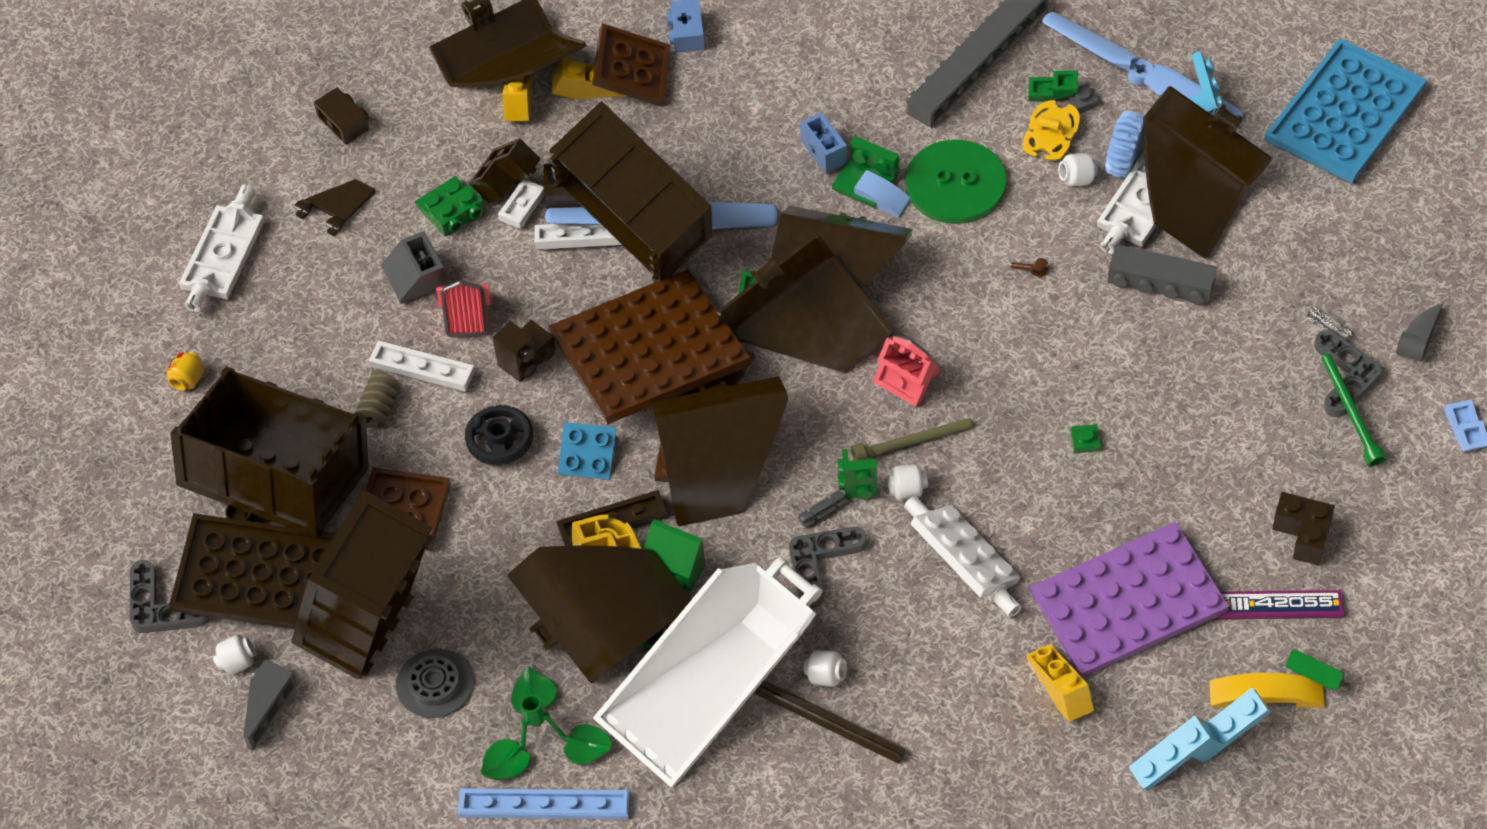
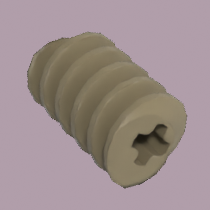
(378, 398)

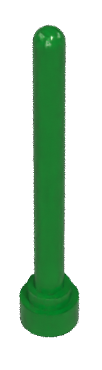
(1373, 453)

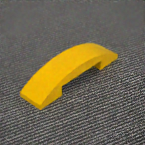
(1270, 686)

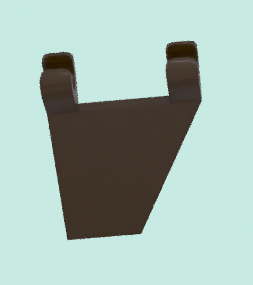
(337, 202)

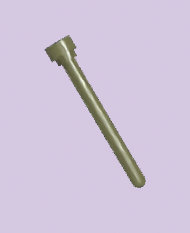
(864, 452)

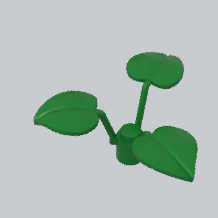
(531, 697)

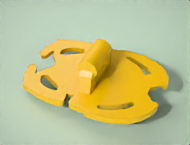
(1051, 130)

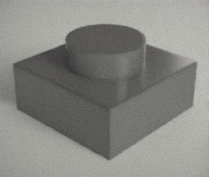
(1084, 99)

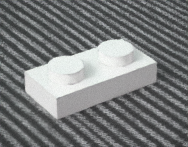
(521, 203)

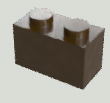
(342, 115)

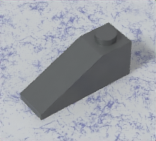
(267, 694)

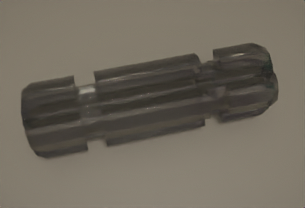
(1328, 323)

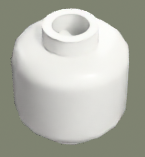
(1077, 169)
(907, 481)
(234, 654)
(825, 668)

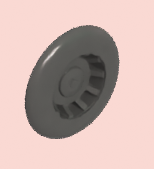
(432, 674)

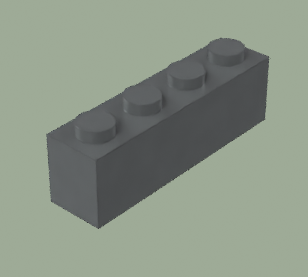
(1162, 274)

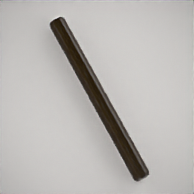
(830, 721)

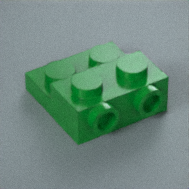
(451, 205)

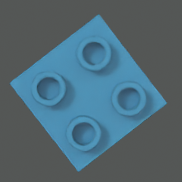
(587, 450)

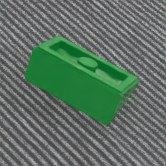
(1315, 670)

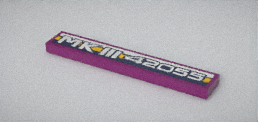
(1282, 604)

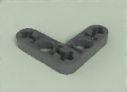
(1354, 369)
(815, 552)
(154, 612)

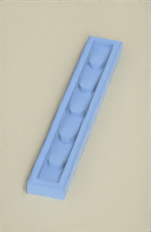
(544, 803)

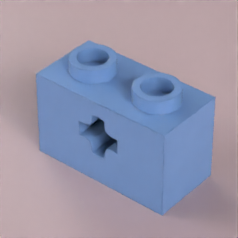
(687, 26)
(823, 143)

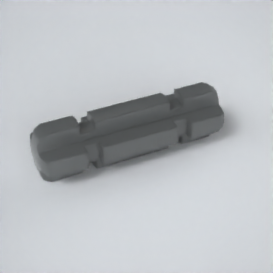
(822, 509)

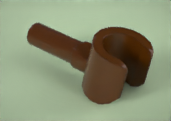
(1038, 269)

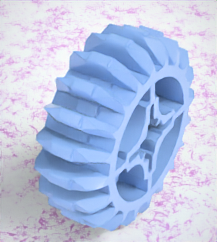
(1125, 144)

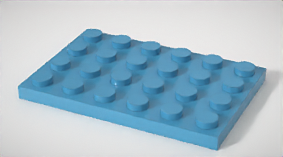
(1345, 110)

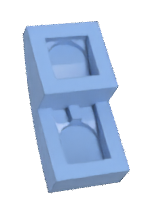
(884, 193)
(1466, 425)

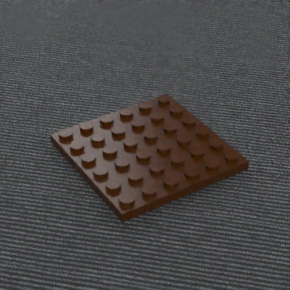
(648, 346)

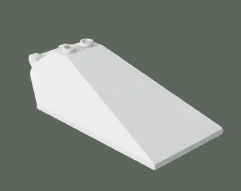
(707, 665)

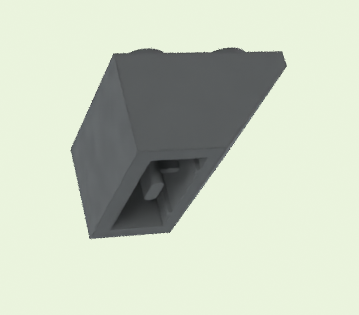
(414, 268)

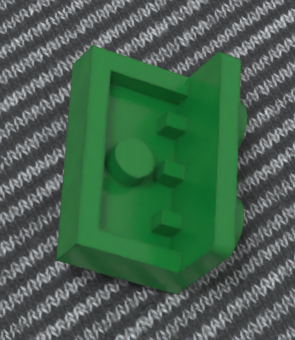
(857, 477)

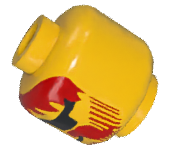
(185, 371)

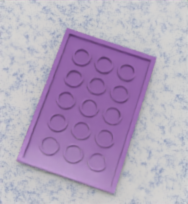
(1128, 599)

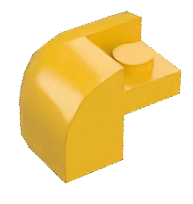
(603, 532)

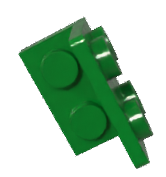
(866, 157)

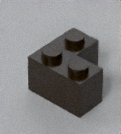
(503, 169)
(523, 348)
(1308, 521)

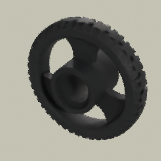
(495, 426)

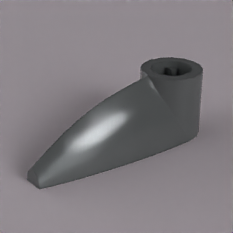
(1416, 338)

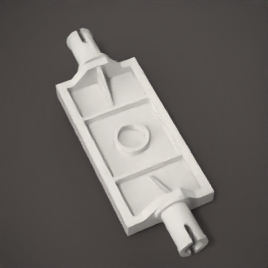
(1129, 211)
(222, 250)
(966, 553)

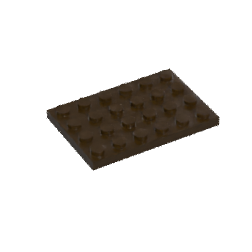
(245, 570)

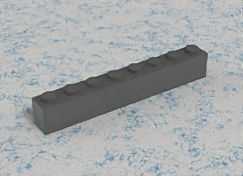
(972, 59)

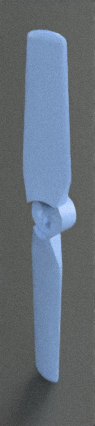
(1155, 77)
(724, 215)

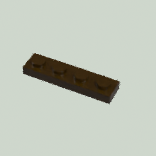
(633, 510)

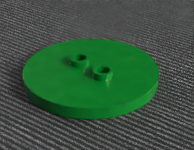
(955, 181)

